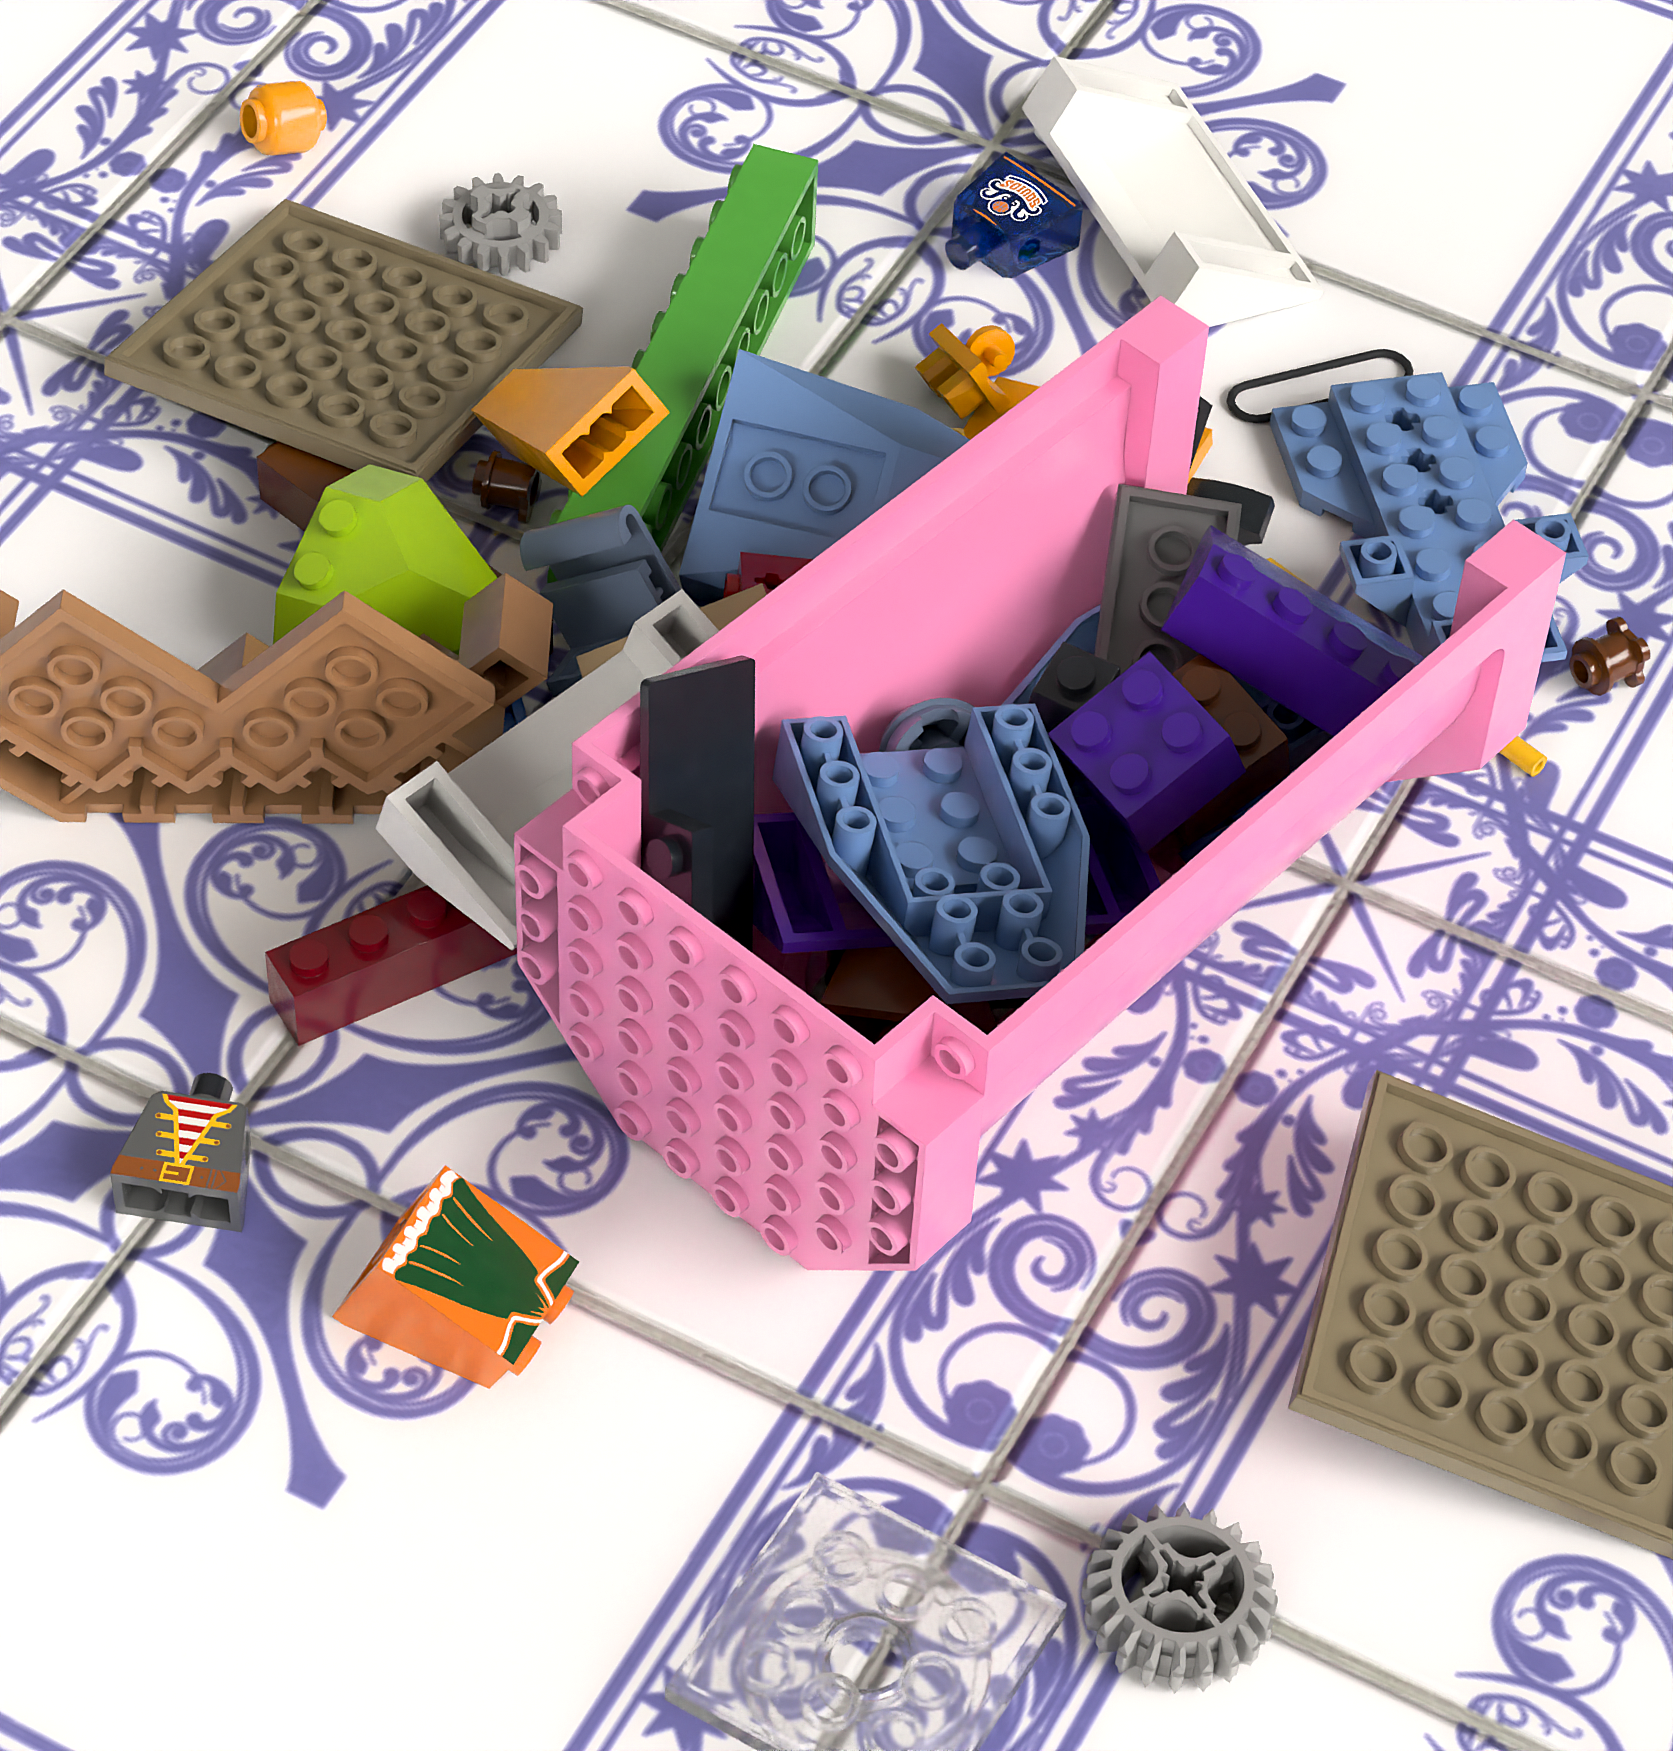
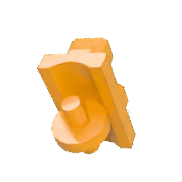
(962, 371)

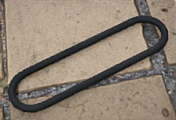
(1263, 418)

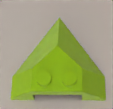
(390, 548)

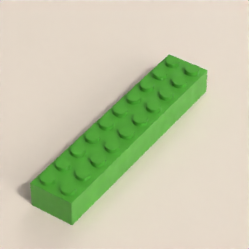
(721, 305)

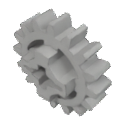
(501, 224)

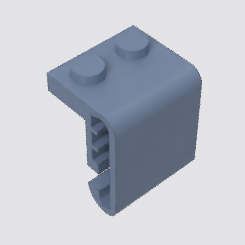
(605, 582)

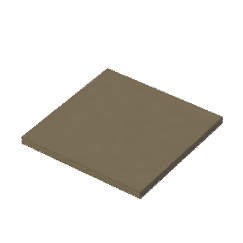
(343, 342)
(1500, 1313)

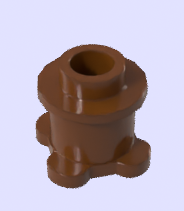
(507, 485)
(1610, 658)

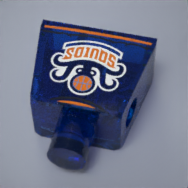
(1012, 220)

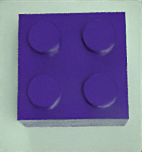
(1147, 752)

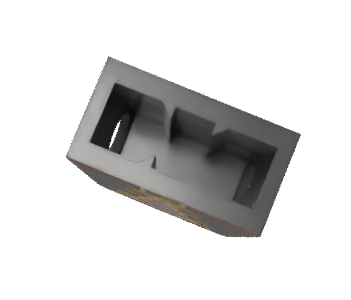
(187, 1158)

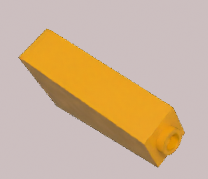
(571, 419)

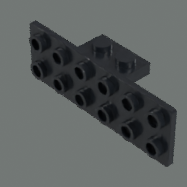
(701, 789)

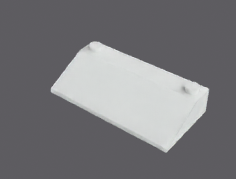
(1166, 193)
(462, 823)

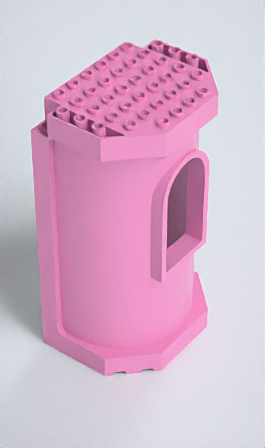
(955, 595)

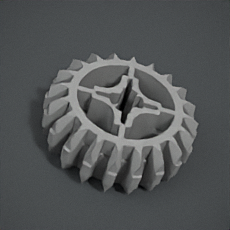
(1173, 1622)

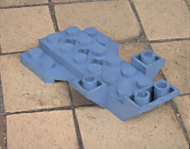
(1421, 484)

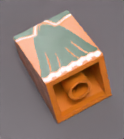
(460, 1284)

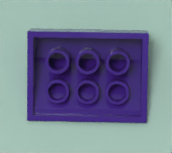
(1283, 635)

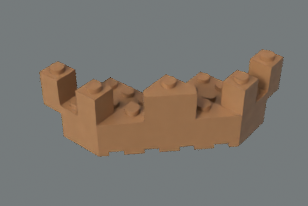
(260, 729)

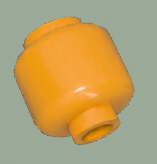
(282, 118)

